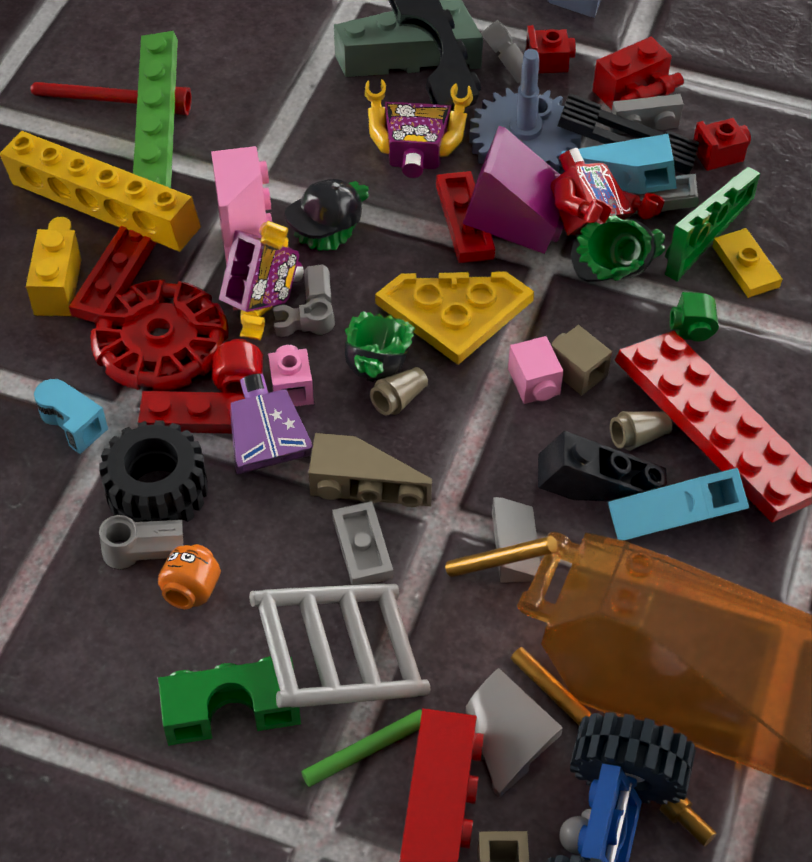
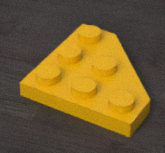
(455, 309)

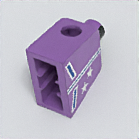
(266, 427)

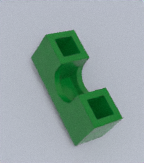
(193, 698)

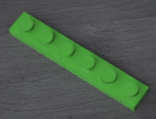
(156, 107)

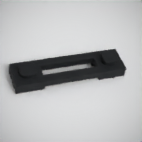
(581, 117)

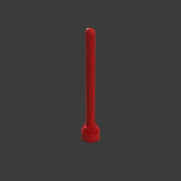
(182, 94)

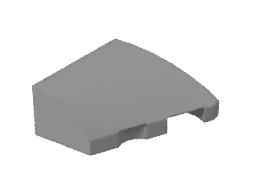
(512, 727)

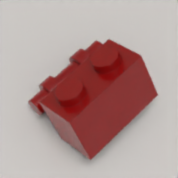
(635, 73)

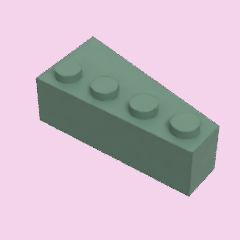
(379, 43)

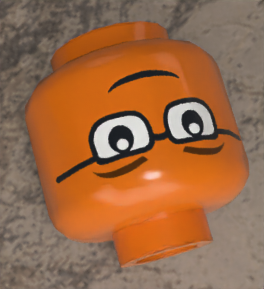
(189, 576)

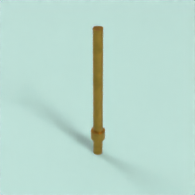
(677, 812)

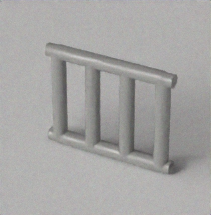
(331, 690)

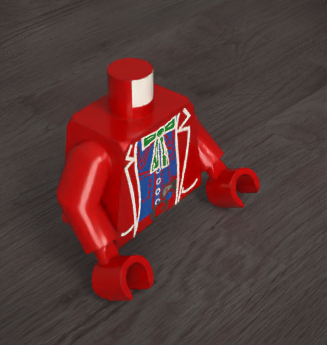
(592, 194)

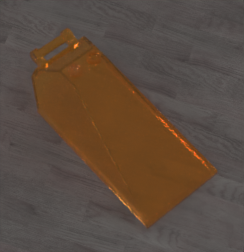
(681, 650)

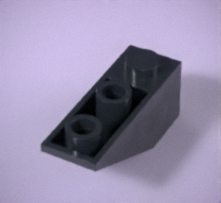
(593, 471)

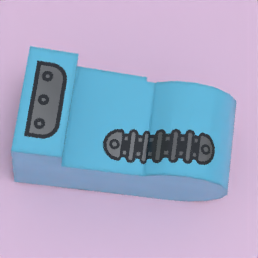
(72, 411)

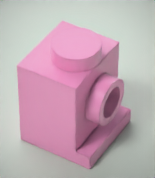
(290, 370)

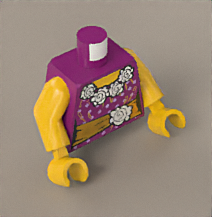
(416, 133)
(259, 275)

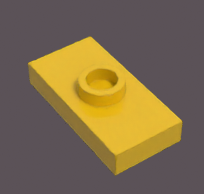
(747, 262)

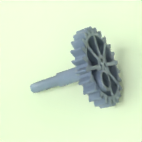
(527, 116)

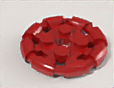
(164, 351)

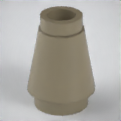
(397, 391)
(637, 428)

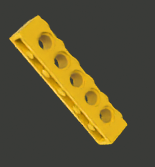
(101, 190)

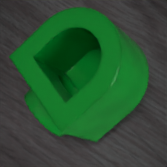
(695, 316)

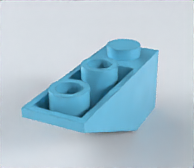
(637, 164)
(678, 504)

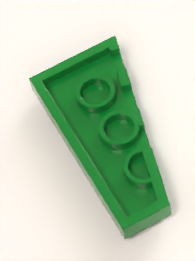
(700, 227)

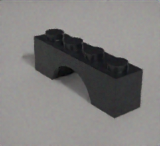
(452, 69)

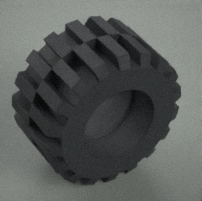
(150, 450)

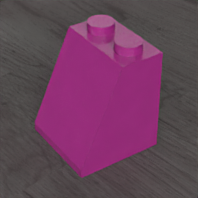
(515, 195)

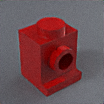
(553, 49)
(721, 143)

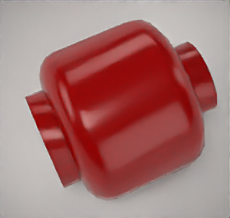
(233, 362)

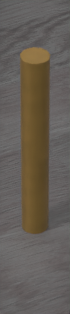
(501, 556)

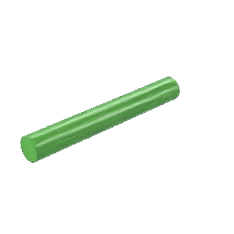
(362, 749)

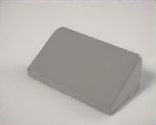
(514, 525)

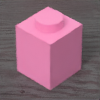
(535, 370)

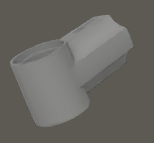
(142, 540)

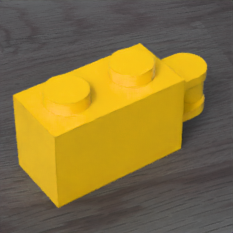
(54, 269)

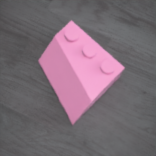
(240, 193)

